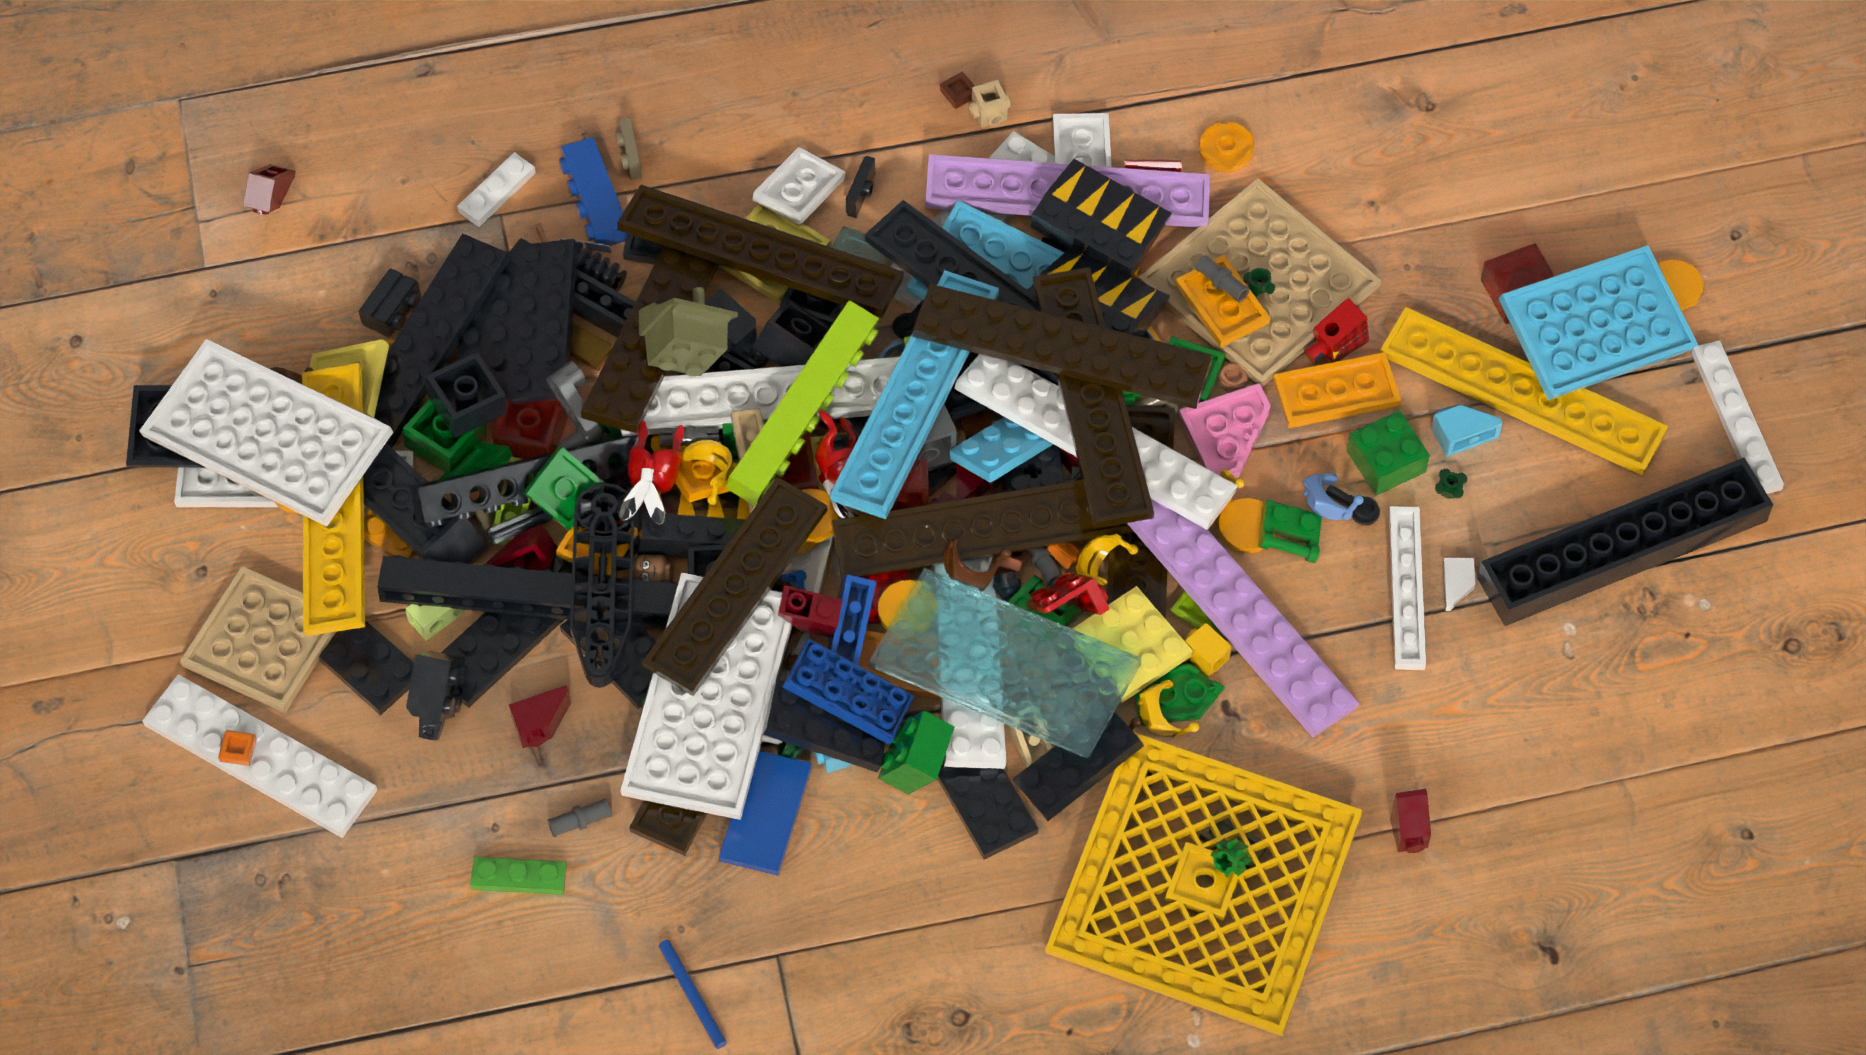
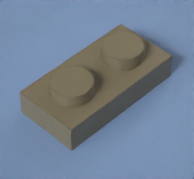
(626, 139)

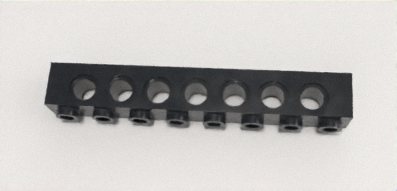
(428, 495)

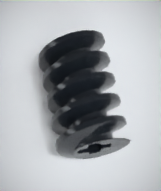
(600, 270)

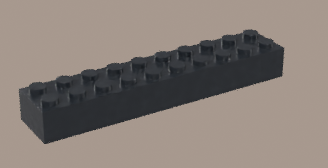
(1624, 541)

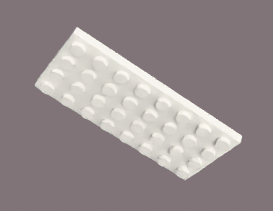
(266, 432)
(706, 745)

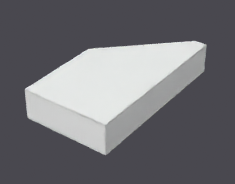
(1458, 579)

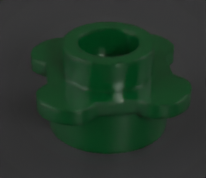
(1259, 275)
(1447, 490)
(788, 750)

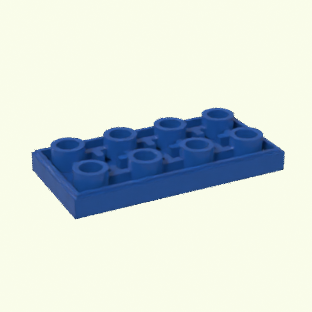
(848, 691)
(768, 814)

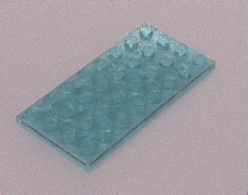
(1005, 662)

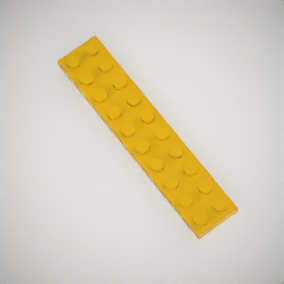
(1514, 389)
(336, 552)

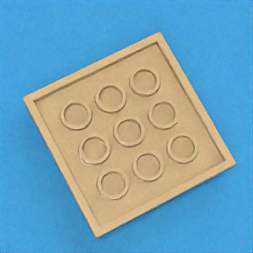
(257, 641)

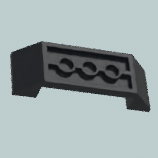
(390, 500)

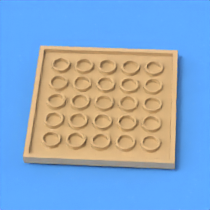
(1305, 266)

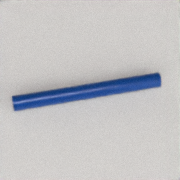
(692, 994)

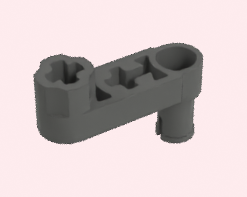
(564, 385)

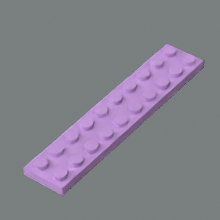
(1021, 185)
(1247, 619)

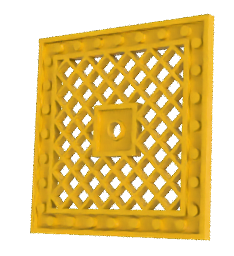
(1183, 982)

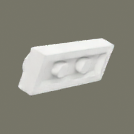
(496, 189)

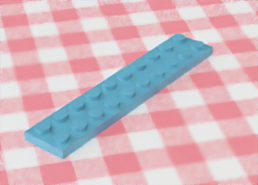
(903, 416)

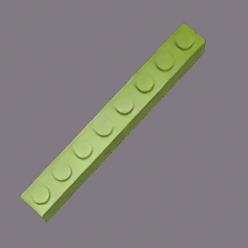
(801, 403)

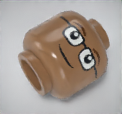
(652, 568)

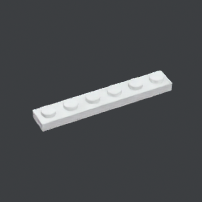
(1736, 413)
(1407, 588)

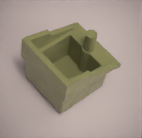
(684, 333)

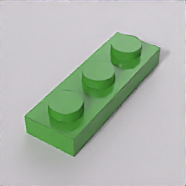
(518, 875)

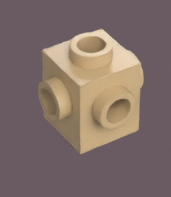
(989, 104)

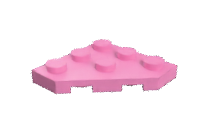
(1227, 428)

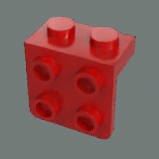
(1081, 588)

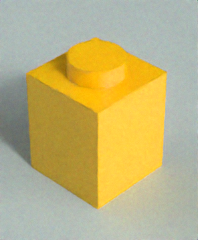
(1208, 648)

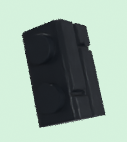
(390, 302)

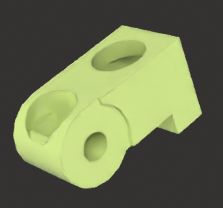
(431, 619)

